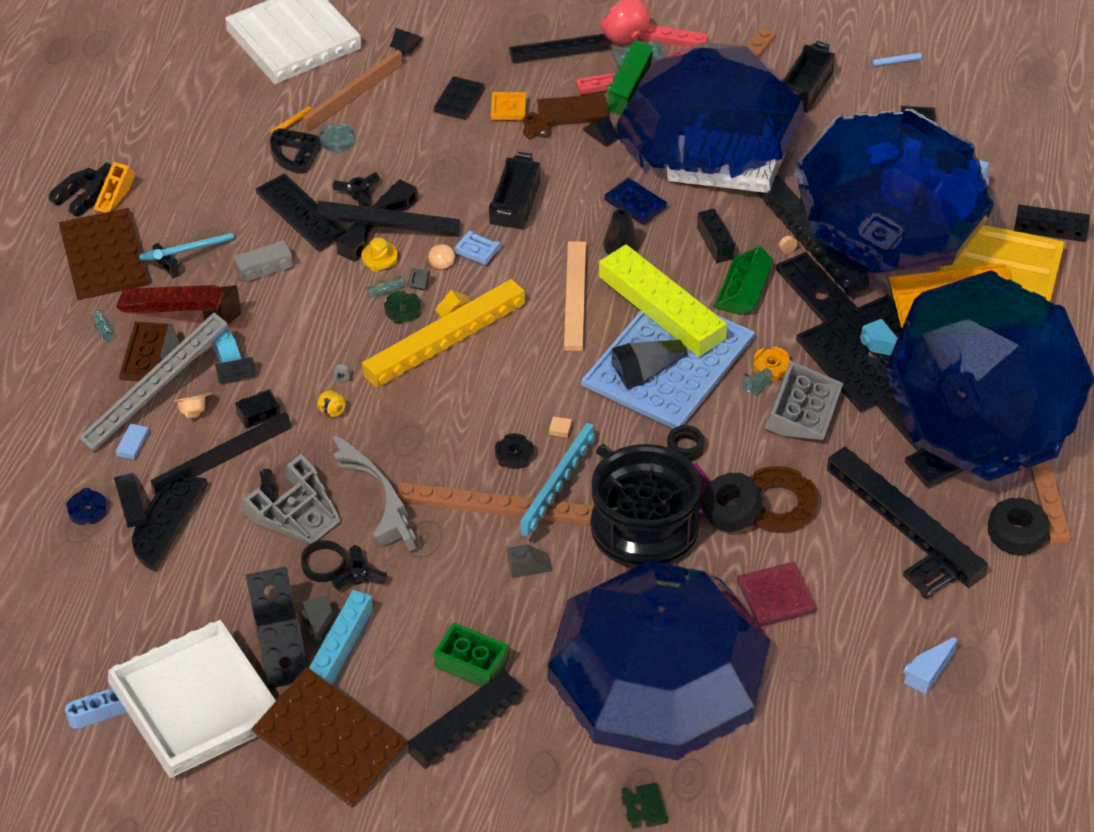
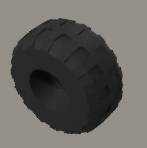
(741, 513)
(1018, 539)

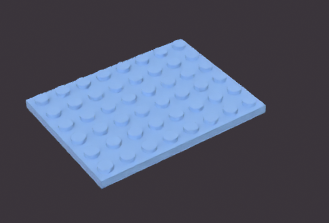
(678, 388)

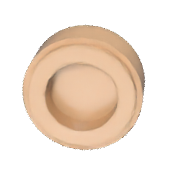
(788, 244)

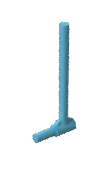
(158, 254)

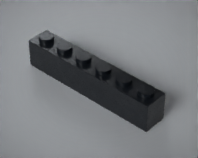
(464, 720)

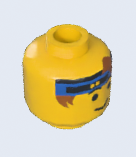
(331, 403)

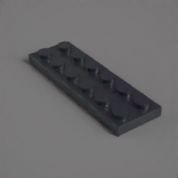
(299, 211)

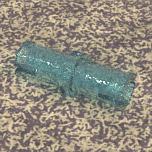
(385, 287)
(102, 325)

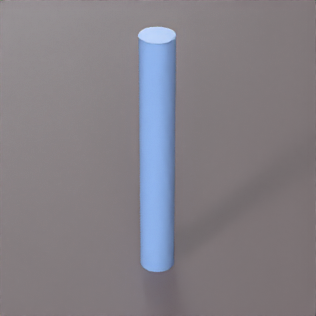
(897, 59)

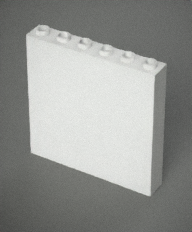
(192, 697)

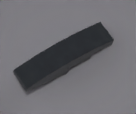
(130, 500)

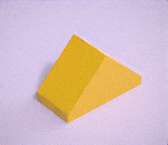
(451, 302)

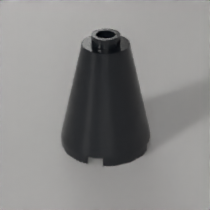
(620, 232)

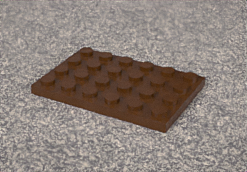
(103, 253)
(329, 736)

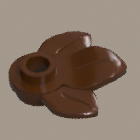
(537, 125)

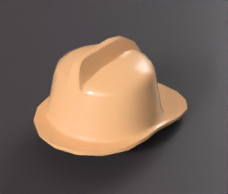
(192, 406)

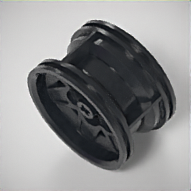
(651, 505)

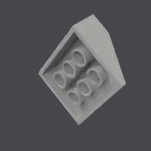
(803, 403)

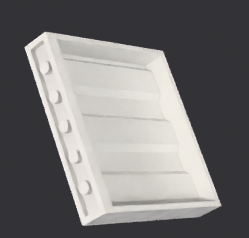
(292, 35)

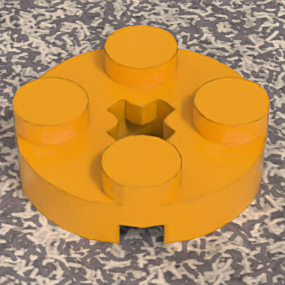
(775, 354)

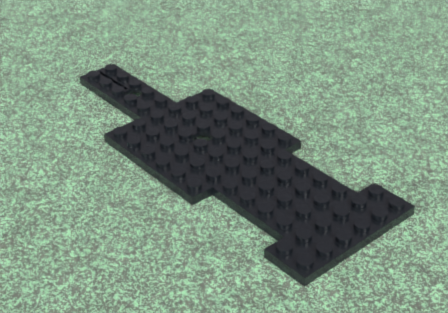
(842, 356)

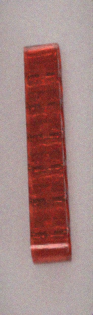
(170, 299)

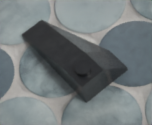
(642, 360)

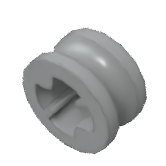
(338, 373)

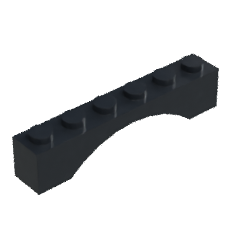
(397, 198)

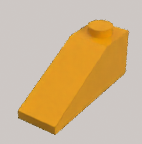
(115, 187)

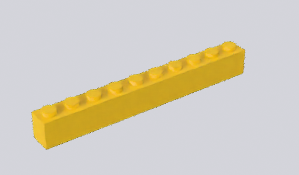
(443, 333)

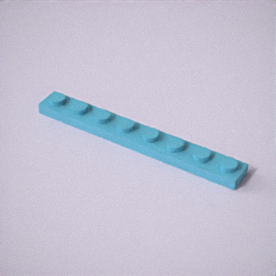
(555, 482)

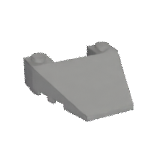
(300, 512)

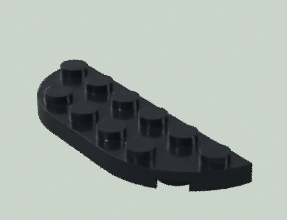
(165, 519)

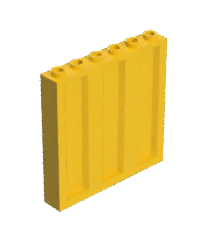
(1030, 258)

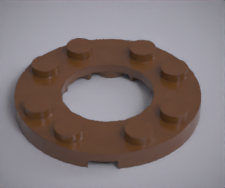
(799, 485)

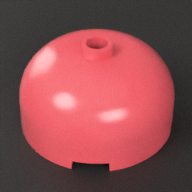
(626, 21)

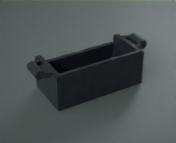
(811, 72)
(515, 192)

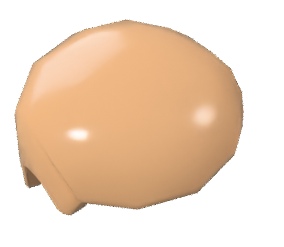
(441, 256)

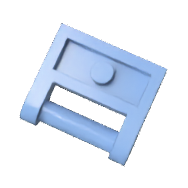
(477, 247)

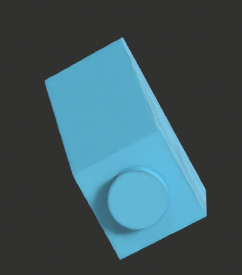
(878, 337)
(226, 347)

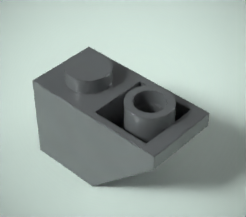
(318, 616)

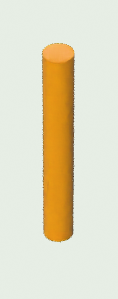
(293, 119)

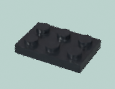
(459, 98)

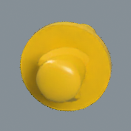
(379, 255)

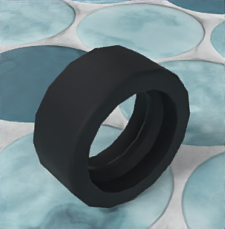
(688, 432)

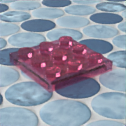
(776, 594)

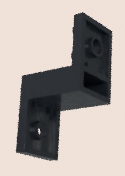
(277, 625)

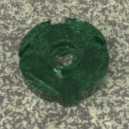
(405, 314)

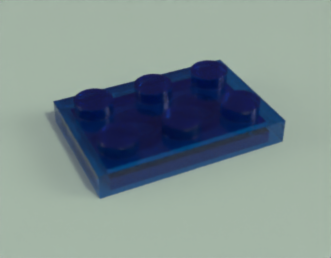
(636, 199)

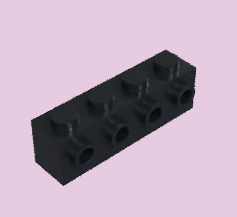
(1049, 222)

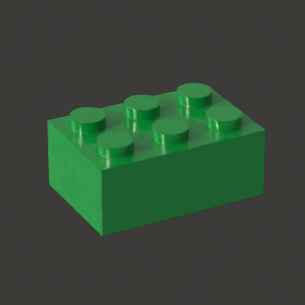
(471, 655)

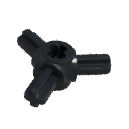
(358, 187)
(358, 571)

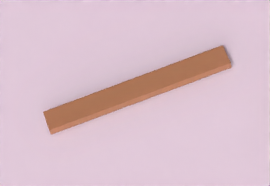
(352, 91)

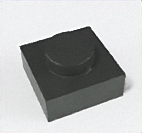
(419, 278)

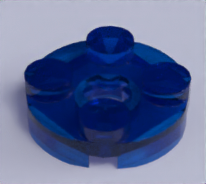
(84, 498)

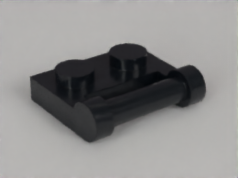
(928, 569)

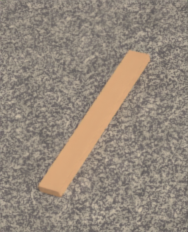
(575, 296)

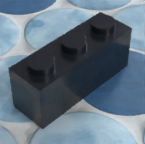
(715, 235)

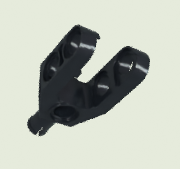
(87, 179)

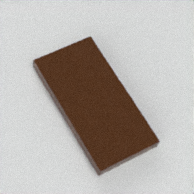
(574, 109)
(143, 350)

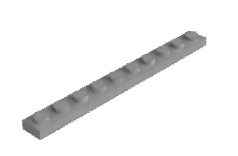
(153, 382)

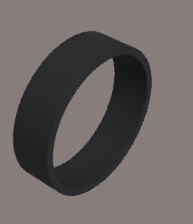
(318, 545)

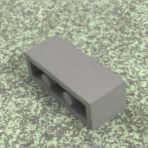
(263, 261)

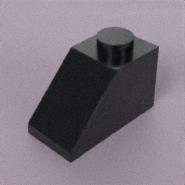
(405, 41)

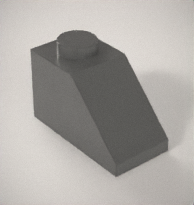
(527, 560)

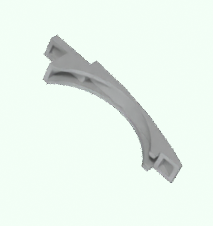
(394, 519)

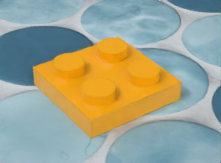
(508, 105)

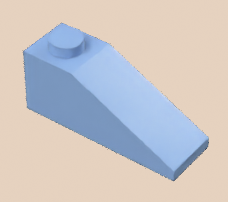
(928, 666)

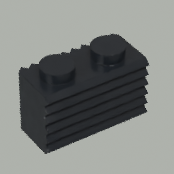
(257, 408)

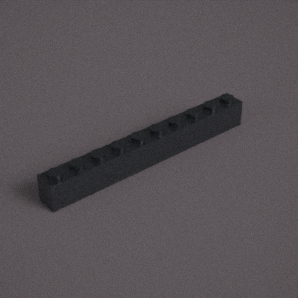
(793, 214)
(906, 515)

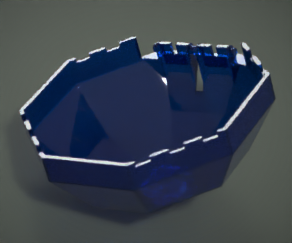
(722, 103)
(896, 179)
(1011, 361)
(658, 676)

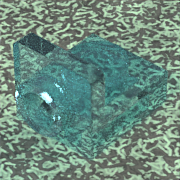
(758, 383)

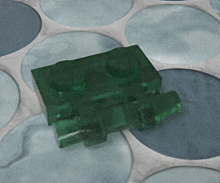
(650, 802)

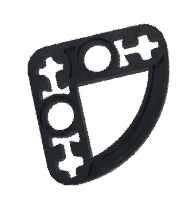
(284, 138)

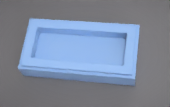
(132, 441)

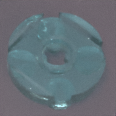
(336, 145)

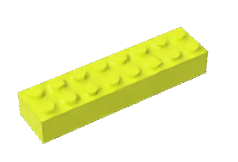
(662, 300)

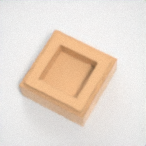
(560, 427)

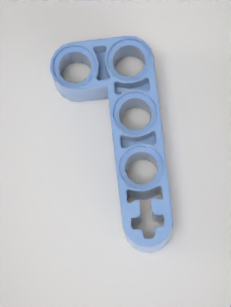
(93, 709)

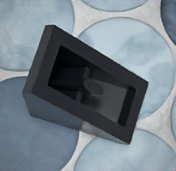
(602, 131)

